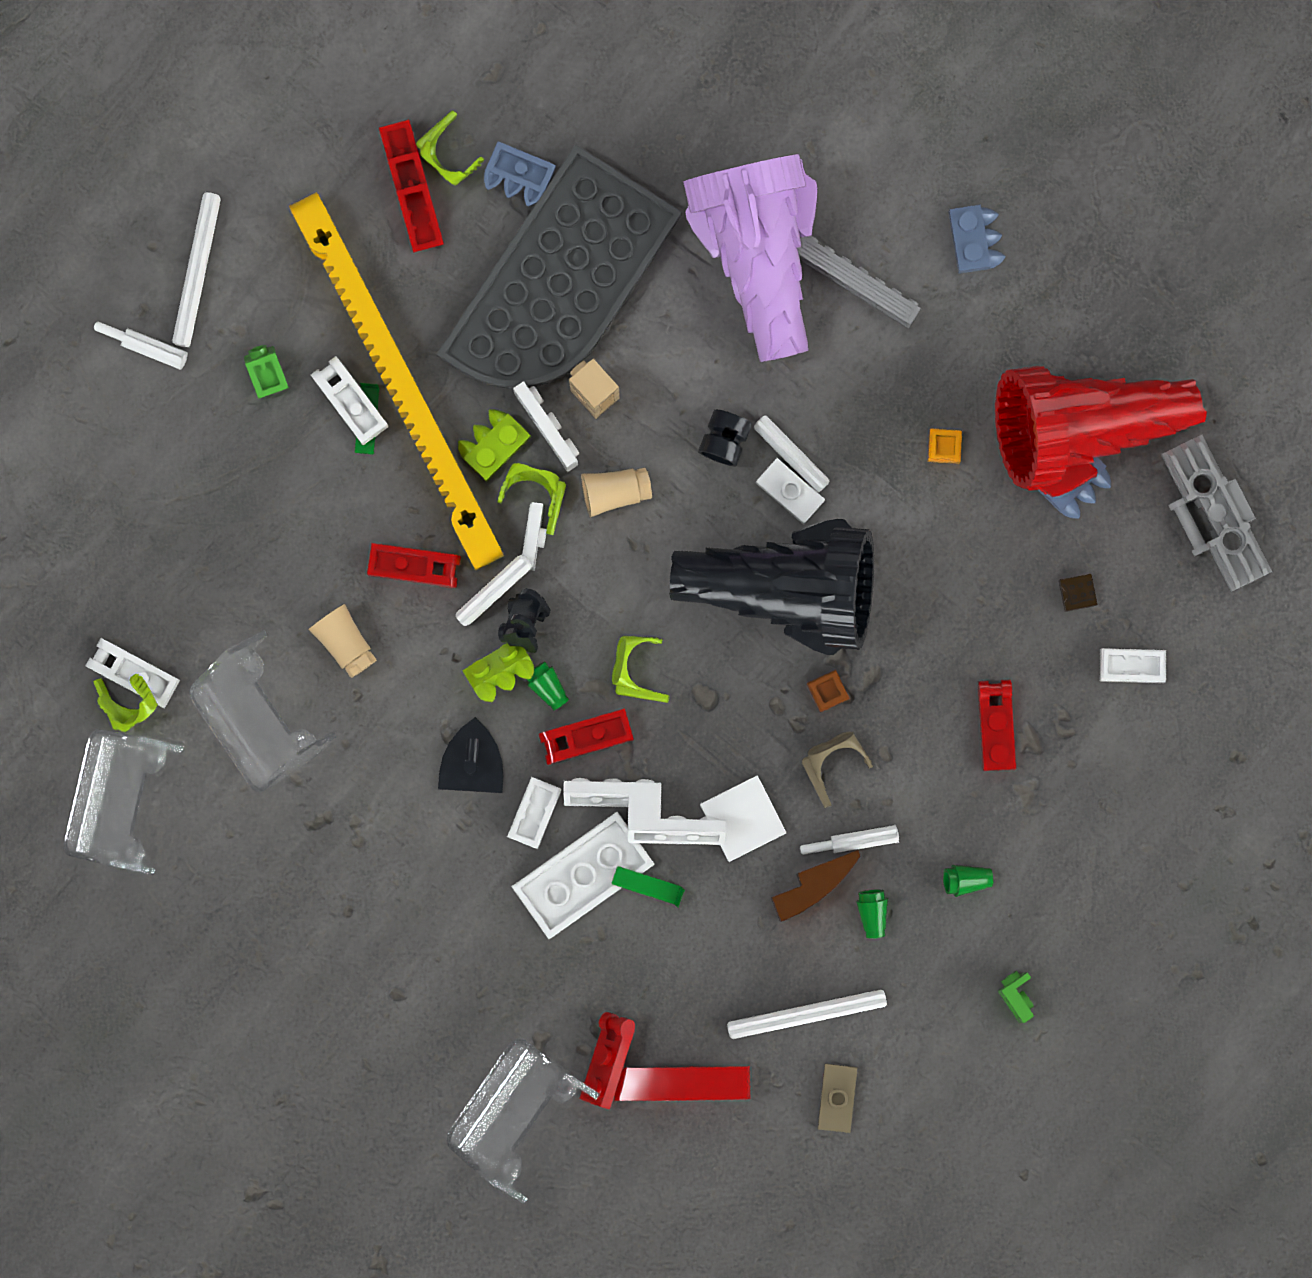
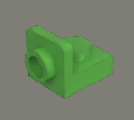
(265, 370)
(1017, 1002)

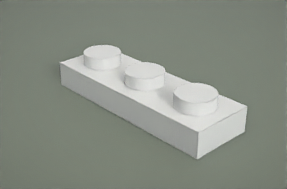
(547, 425)

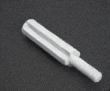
(146, 345)
(855, 840)

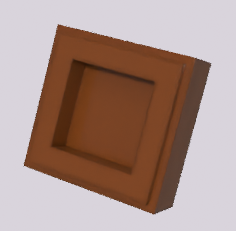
(827, 691)

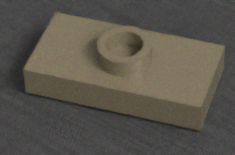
(837, 1098)

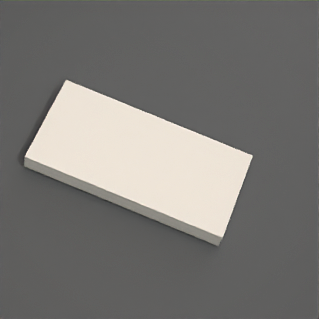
(580, 875)

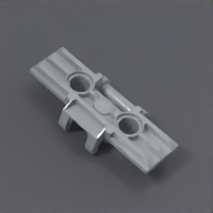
(1224, 508)

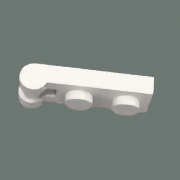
(350, 401)
(126, 665)

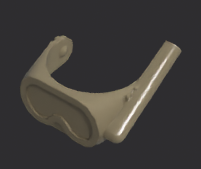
(818, 753)

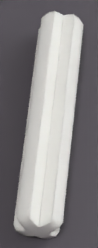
(791, 453)
(493, 590)

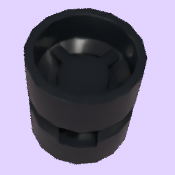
(720, 448)

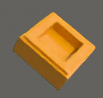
(944, 446)

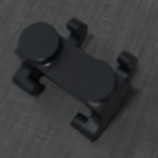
(523, 613)

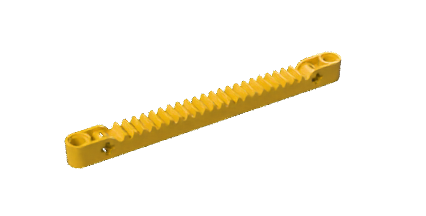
(315, 222)

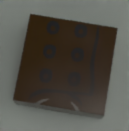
(1078, 592)

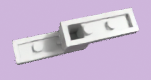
(644, 812)

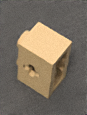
(593, 387)

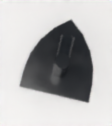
(472, 761)

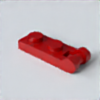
(412, 565)
(996, 726)
(587, 736)
(608, 1058)

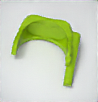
(427, 148)
(549, 480)
(620, 675)
(122, 717)

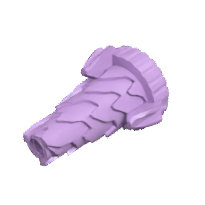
(755, 225)

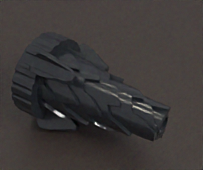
(812, 586)

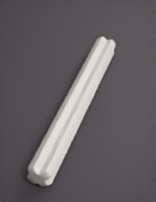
(196, 269)
(807, 1014)

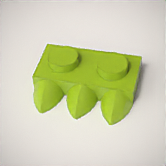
(494, 445)
(499, 670)

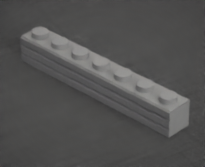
(858, 281)

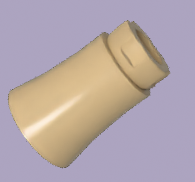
(615, 489)
(344, 641)

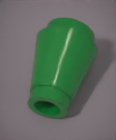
(547, 686)
(966, 879)
(873, 912)

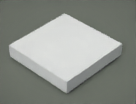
(748, 817)

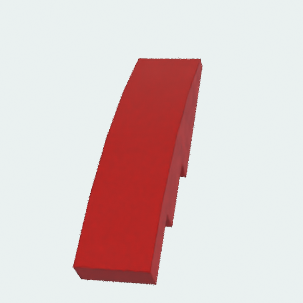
(411, 185)
(683, 1083)

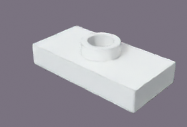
(790, 491)
(535, 535)
(1132, 665)
(534, 813)

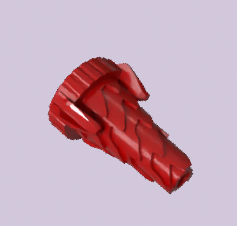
(1058, 425)

